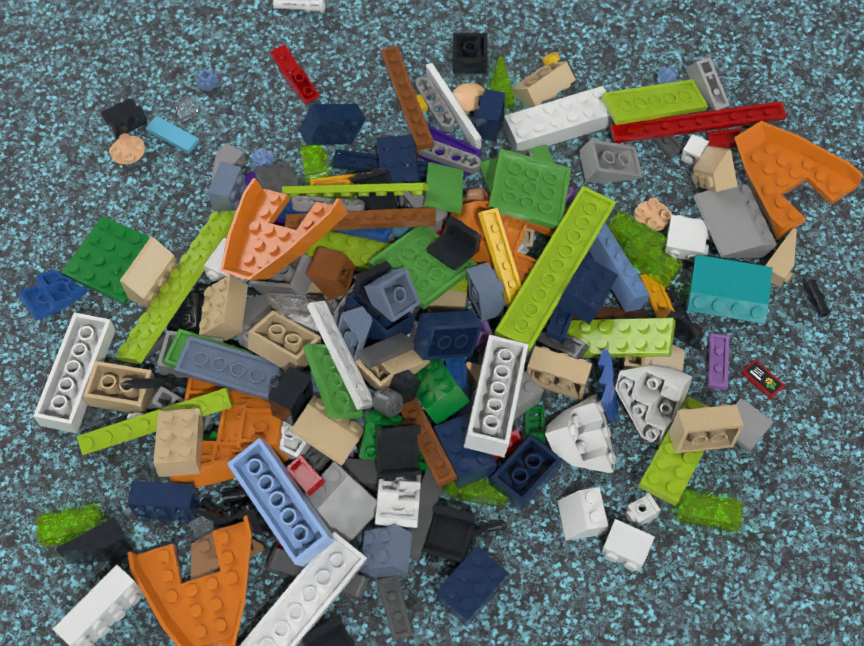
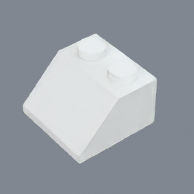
(583, 514)
(627, 545)

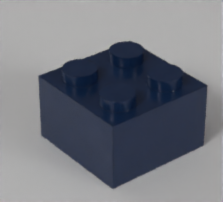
(490, 114)

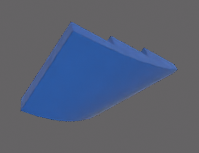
(50, 294)
(606, 386)

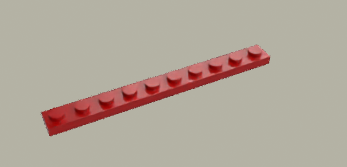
(698, 122)

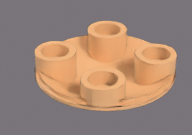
(468, 96)
(127, 149)
(653, 214)

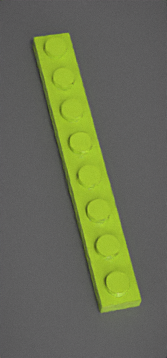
(362, 189)
(147, 422)

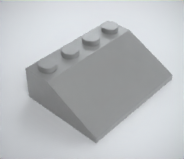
(735, 222)
(343, 503)

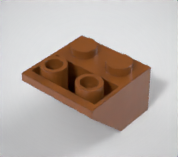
(331, 272)

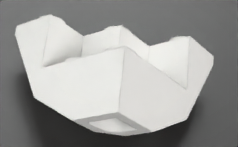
(652, 398)
(583, 436)

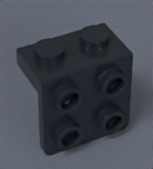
(124, 117)
(456, 244)
(367, 277)
(188, 314)
(686, 331)
(247, 509)

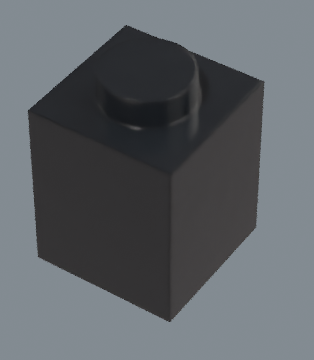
(406, 385)

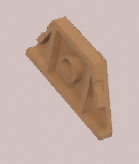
(205, 559)

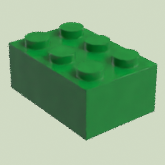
(439, 391)

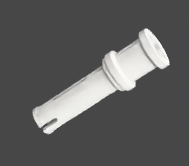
(308, 5)

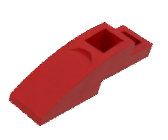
(294, 75)

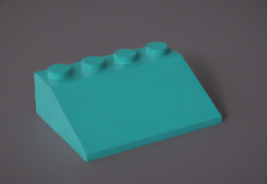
(730, 289)

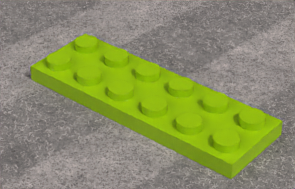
(654, 101)
(625, 337)
(669, 470)

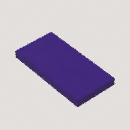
(446, 139)

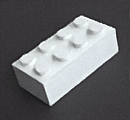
(99, 609)

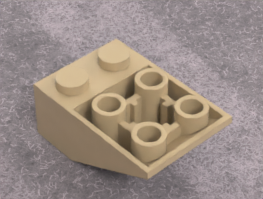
(675, 361)
(382, 374)

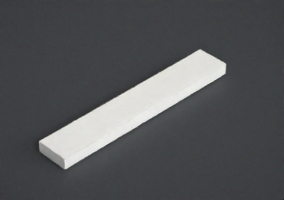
(453, 105)
(340, 355)

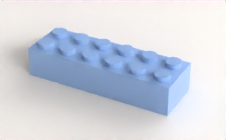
(281, 502)

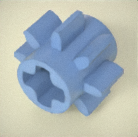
(667, 75)
(206, 80)
(263, 157)

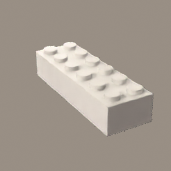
(558, 120)
(496, 396)
(62, 398)

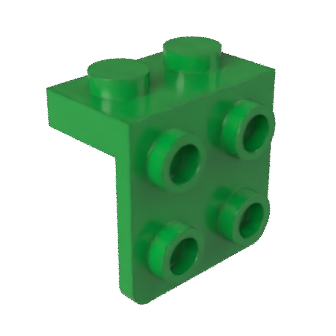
(371, 419)

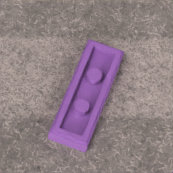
(718, 361)

